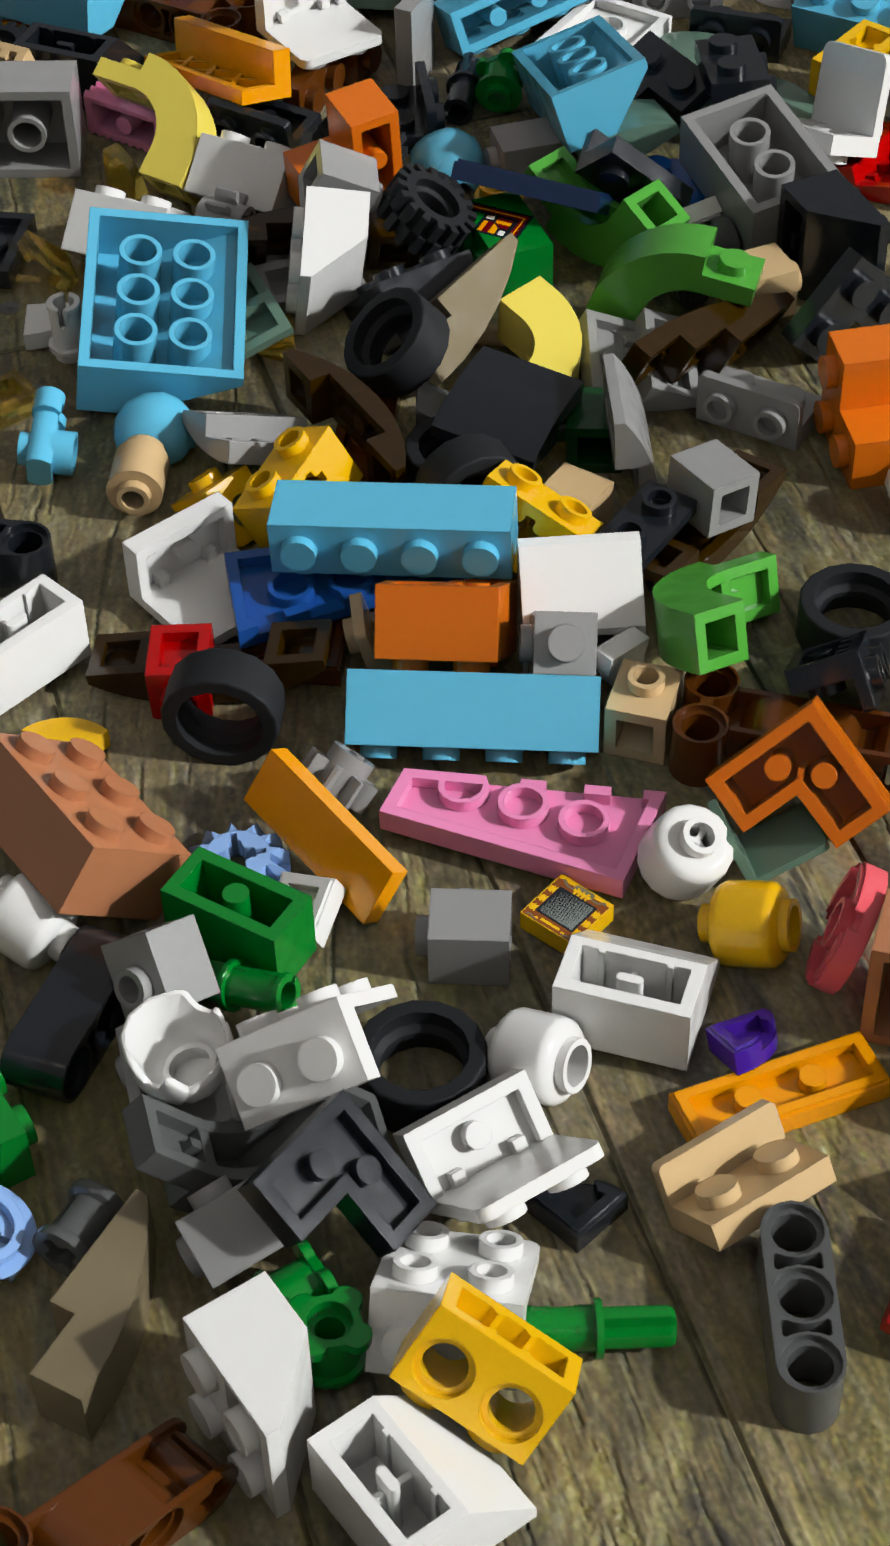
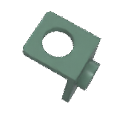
(776, 843)

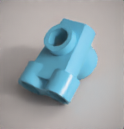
(48, 446)

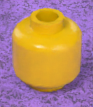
(750, 924)

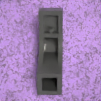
(197, 1151)

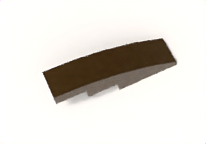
(709, 336)

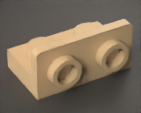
(734, 1173)

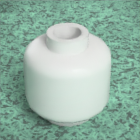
(684, 852)
(29, 926)
(546, 1047)

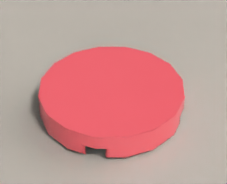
(850, 924)

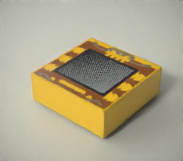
(563, 911)

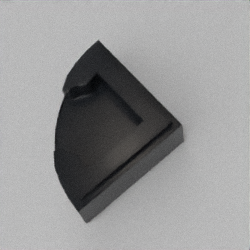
(579, 1212)

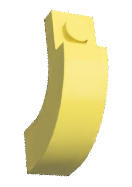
(178, 112)
(541, 327)

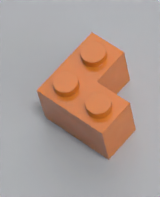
(361, 121)
(856, 403)
(445, 622)
(806, 759)

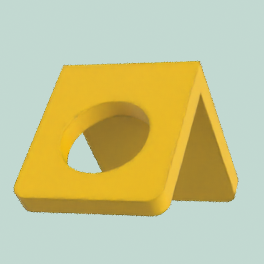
(228, 484)

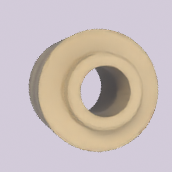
(138, 475)

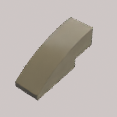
(472, 301)
(99, 1322)

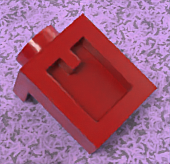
(166, 648)

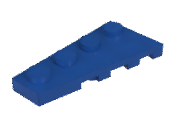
(270, 596)

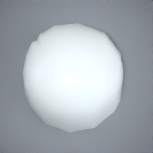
(172, 1047)

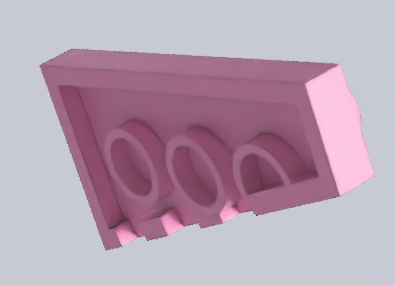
(526, 825)

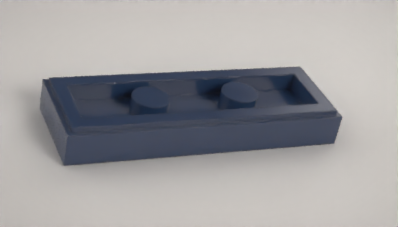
(531, 186)

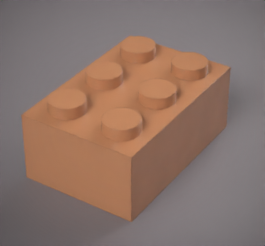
(82, 829)

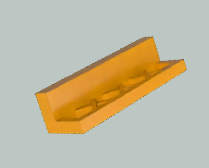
(229, 62)

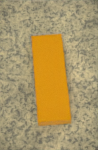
(325, 834)
(802, 1085)

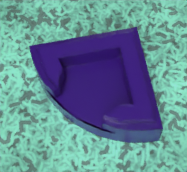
(744, 1040)

